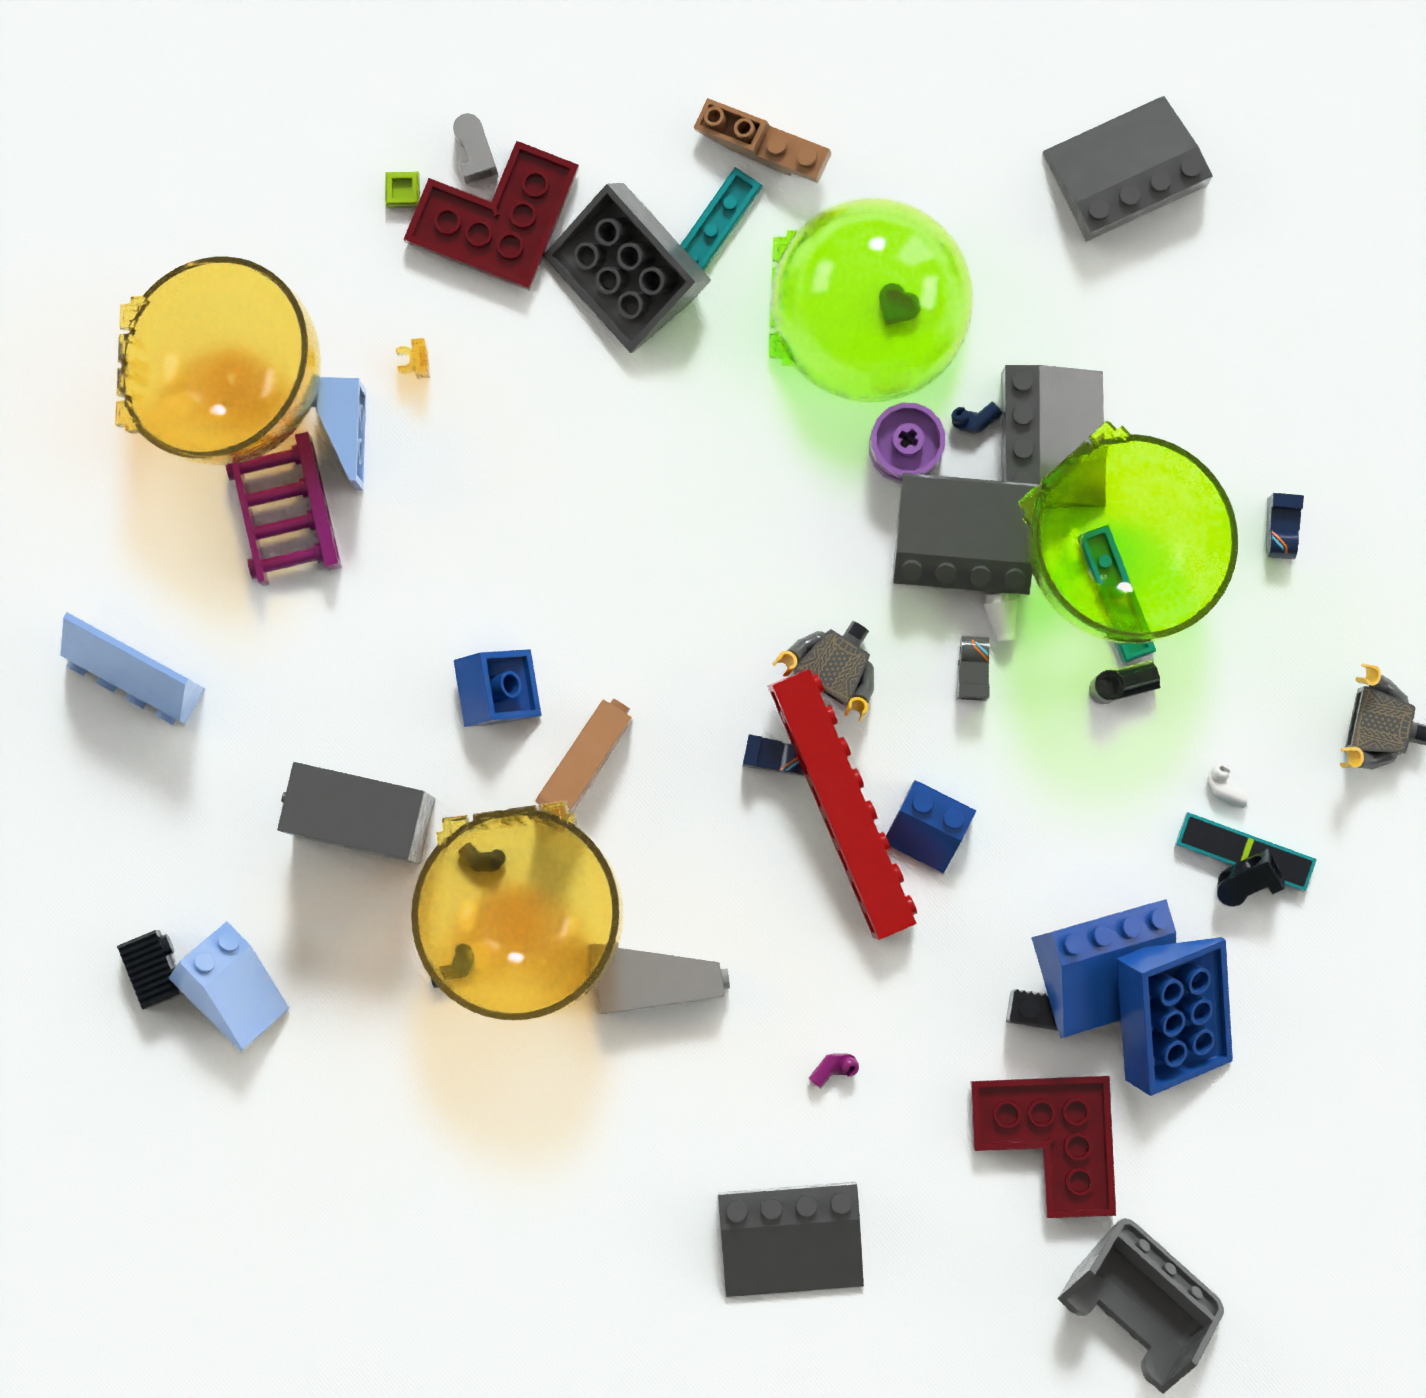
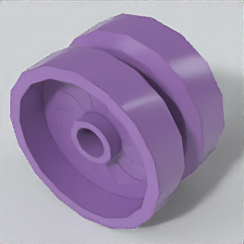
(912, 423)

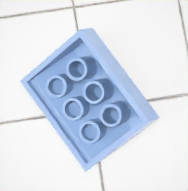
(129, 670)

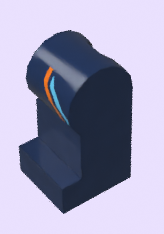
(1283, 525)
(771, 756)

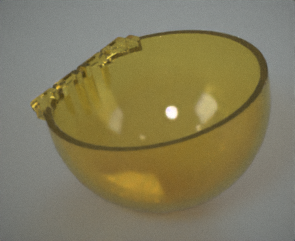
(216, 362)
(517, 912)

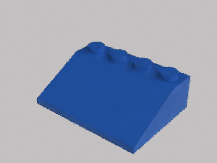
(1082, 965)
(1174, 1012)

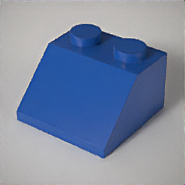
(497, 687)
(929, 826)

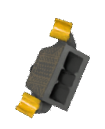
(839, 664)
(1380, 723)

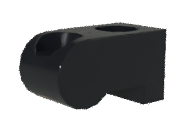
(1249, 877)

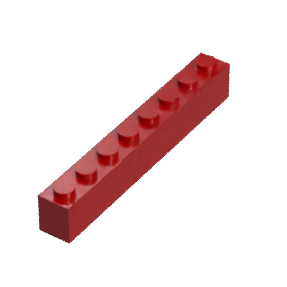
(842, 803)

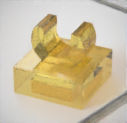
(418, 358)

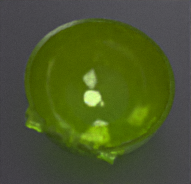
(869, 299)
(1167, 525)

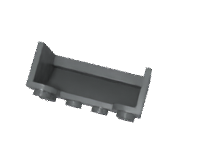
(1149, 1298)

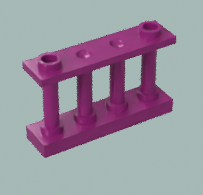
(315, 519)

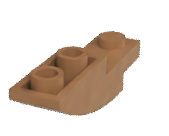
(761, 142)

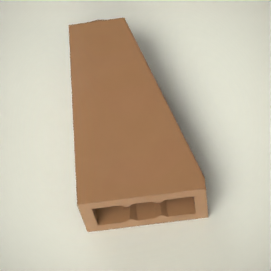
(587, 755)

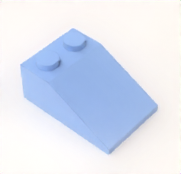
(343, 413)
(230, 986)

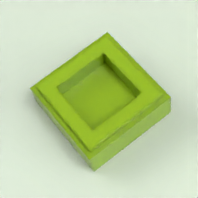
(402, 189)

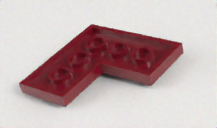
(501, 235)
(1069, 1123)

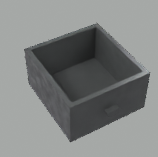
(356, 812)

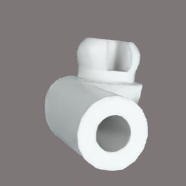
(1222, 786)

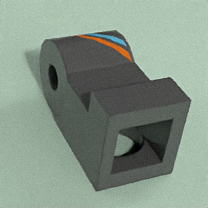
(973, 669)

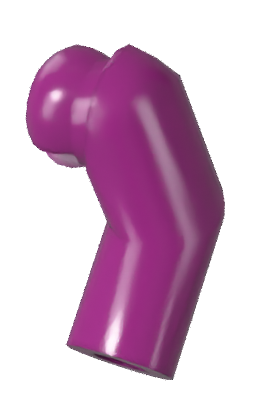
(834, 1065)

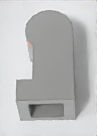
(471, 136)

